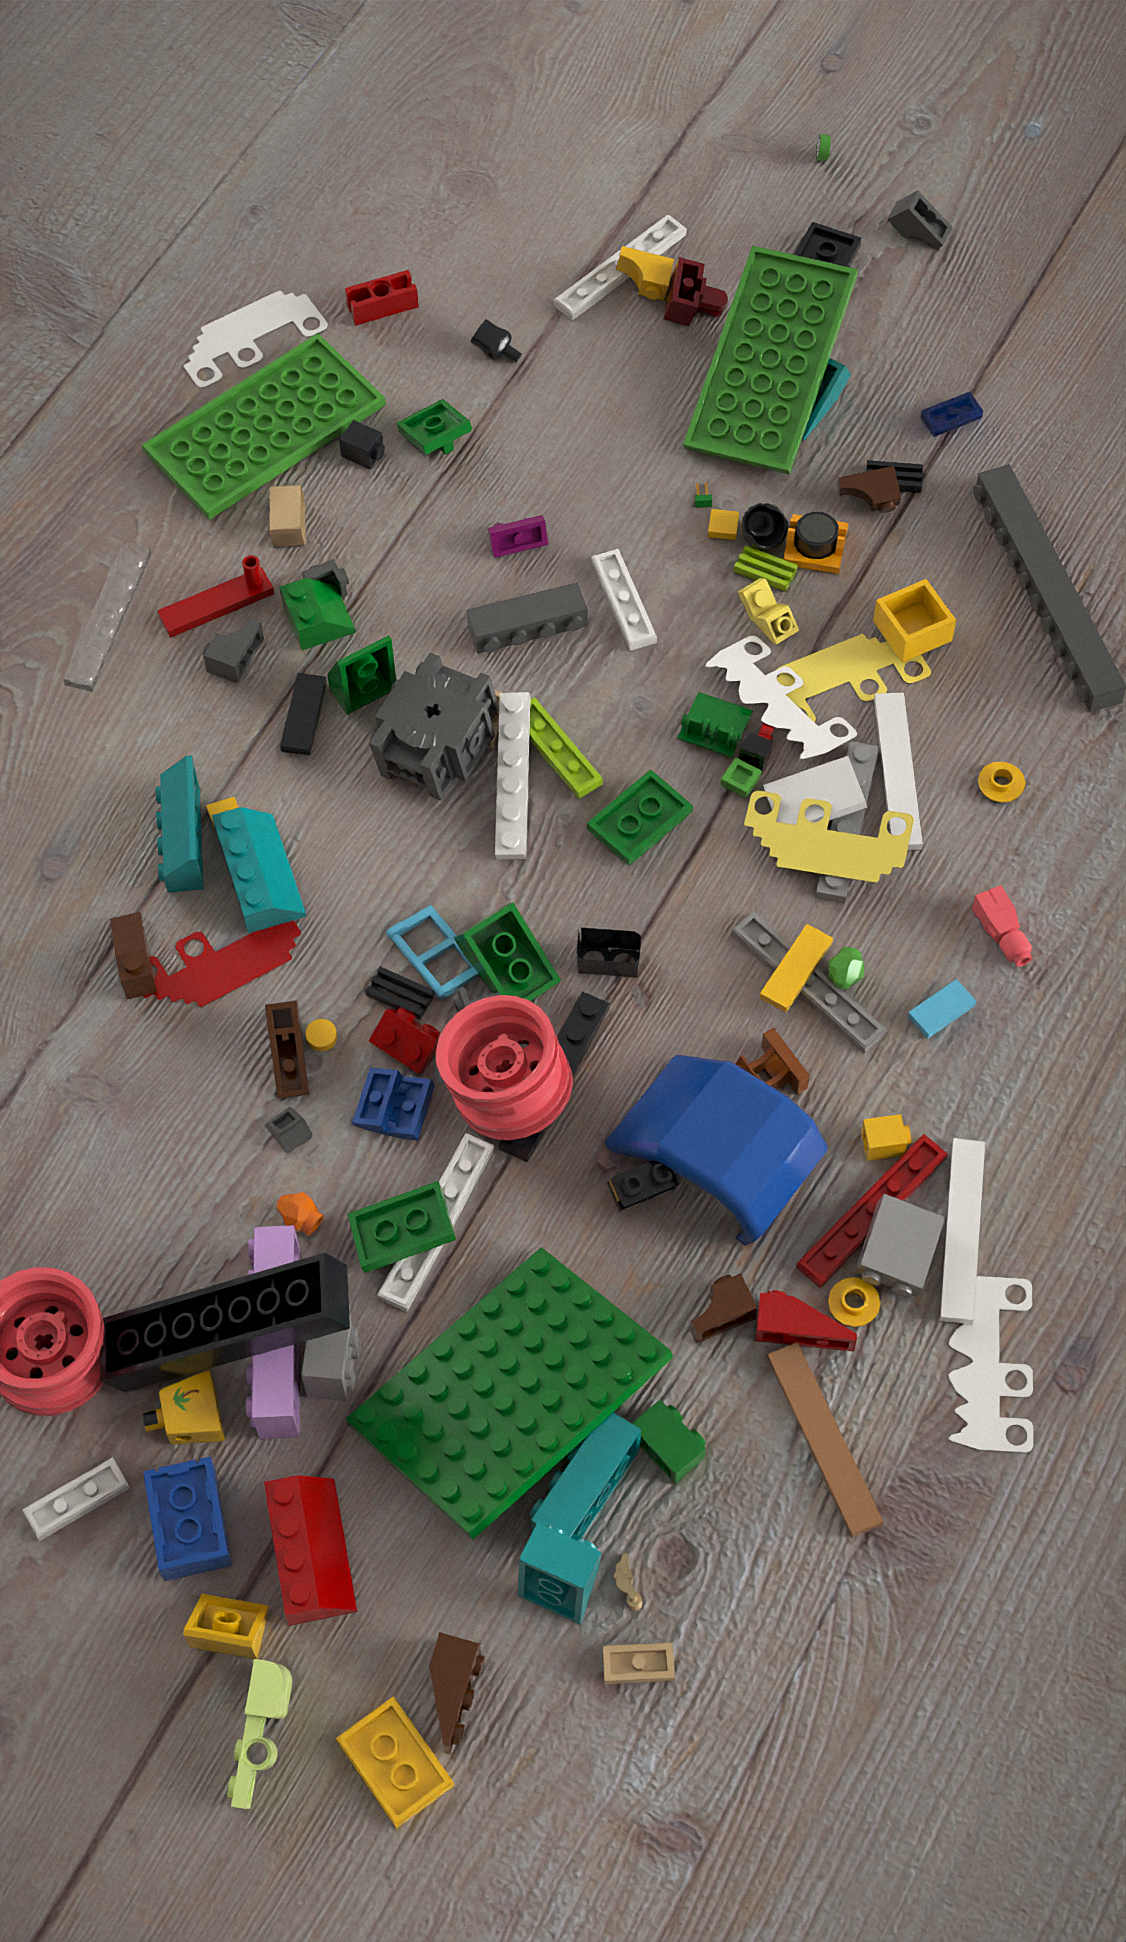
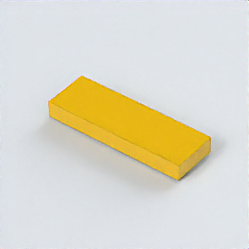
(796, 968)

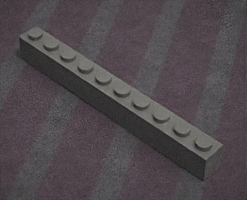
(1049, 589)

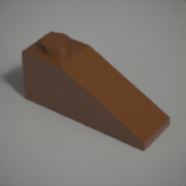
(133, 956)
(287, 1048)

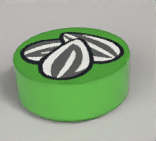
(823, 147)

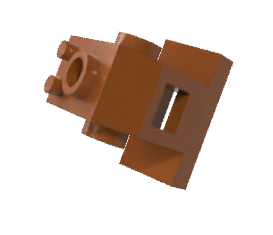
(778, 1064)

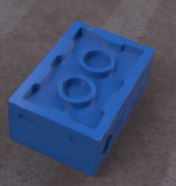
(187, 1519)

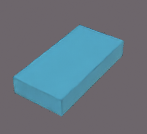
(941, 1008)

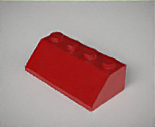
(310, 1548)

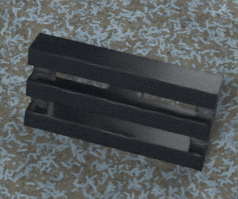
(903, 471)
(382, 973)

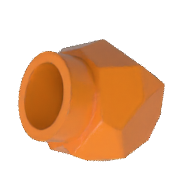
(300, 1211)

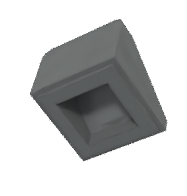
(289, 1129)

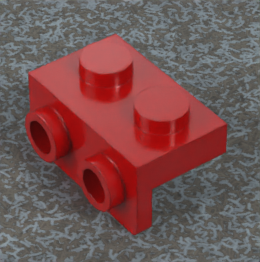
(406, 1038)

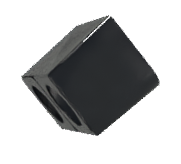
(602, 939)

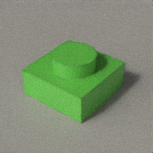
(741, 777)

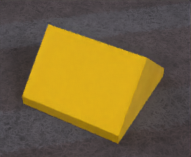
(226, 1626)

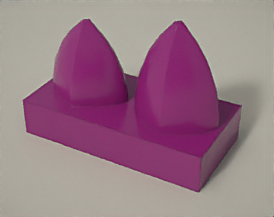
(517, 536)

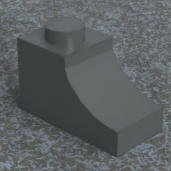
(919, 219)
(232, 653)

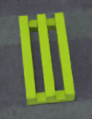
(768, 565)

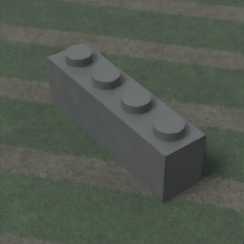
(527, 618)

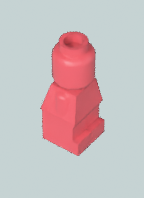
(1002, 924)

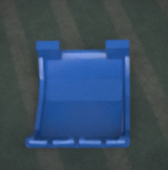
(724, 1136)

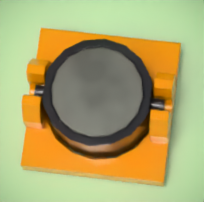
(816, 542)

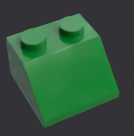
(315, 612)

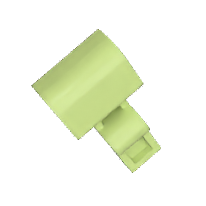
(269, 1698)

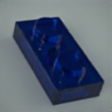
(951, 414)

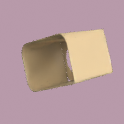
(287, 515)

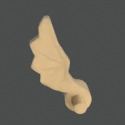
(624, 1581)

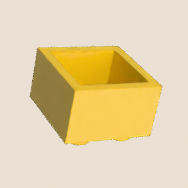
(914, 620)

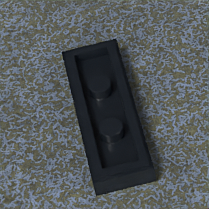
(303, 714)

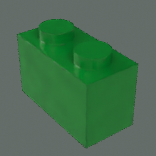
(670, 1441)

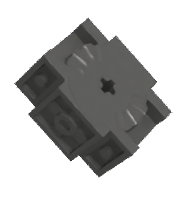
(434, 726)

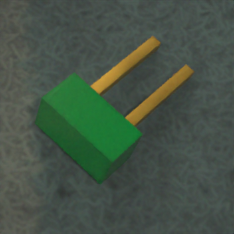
(703, 500)

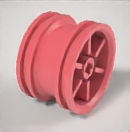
(515, 1086)
(60, 1389)

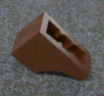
(876, 487)
(729, 1308)

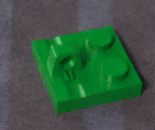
(435, 427)

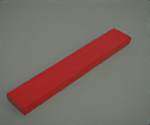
(851, 1229)

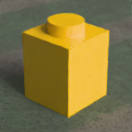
(885, 1137)

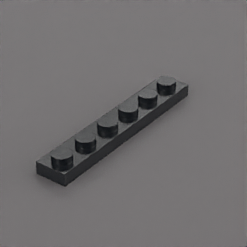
(575, 1041)

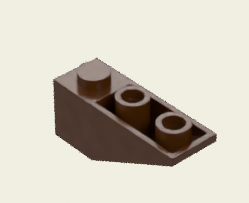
(452, 1673)

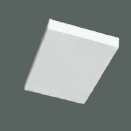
(827, 782)

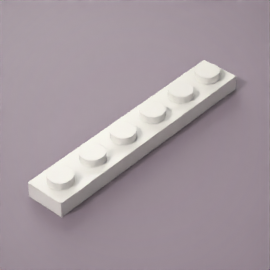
(512, 776)

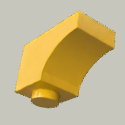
(647, 270)

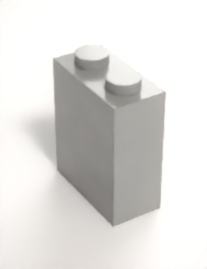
(899, 1246)

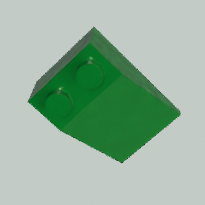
(363, 675)
(507, 955)

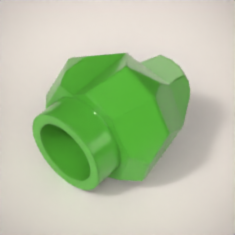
(846, 968)

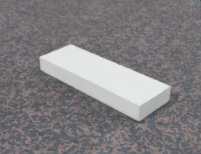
(76, 1499)

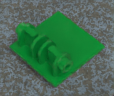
(714, 724)

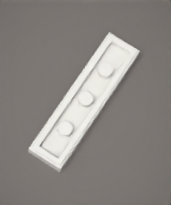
(624, 599)

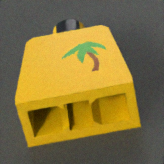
(188, 1411)

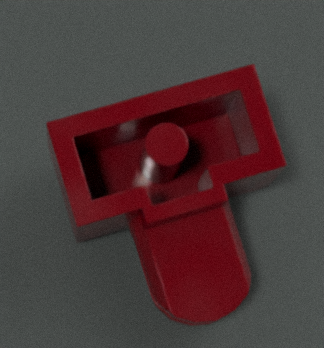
(690, 294)

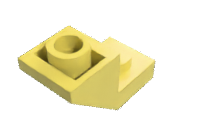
(772, 618)

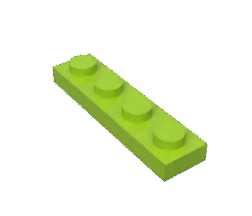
(561, 752)

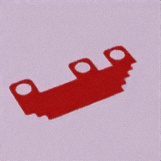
(222, 971)

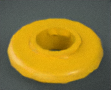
(999, 792)
(854, 1316)

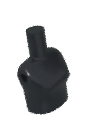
(494, 341)

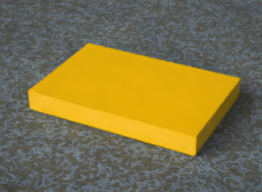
(395, 1762)

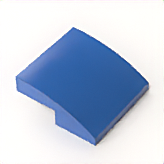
(393, 1103)

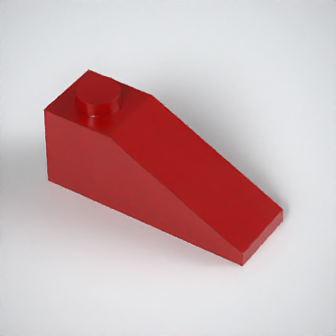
(789, 1321)

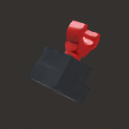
(757, 748)

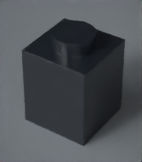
(361, 444)

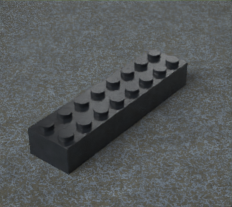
(225, 1322)

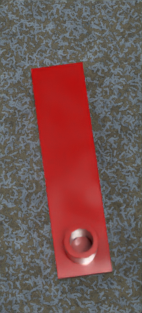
(218, 600)

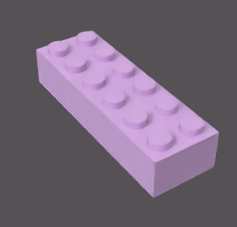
(274, 1374)

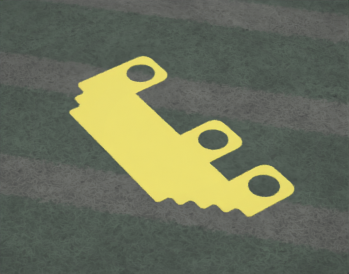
(842, 663)
(824, 851)

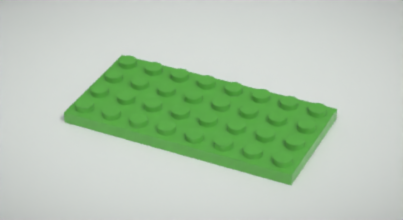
(770, 359)
(263, 425)

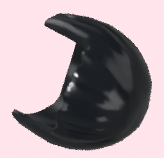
(764, 526)

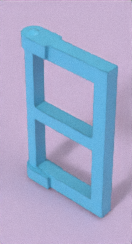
(419, 962)

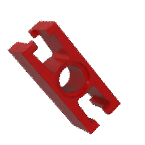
(381, 297)

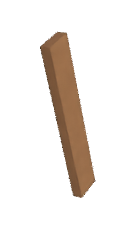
(825, 1440)

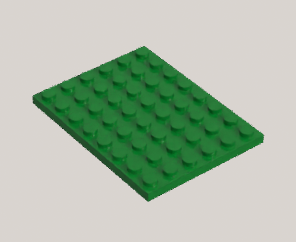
(508, 1391)

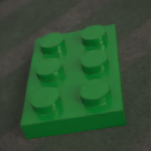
(639, 817)
(401, 1226)

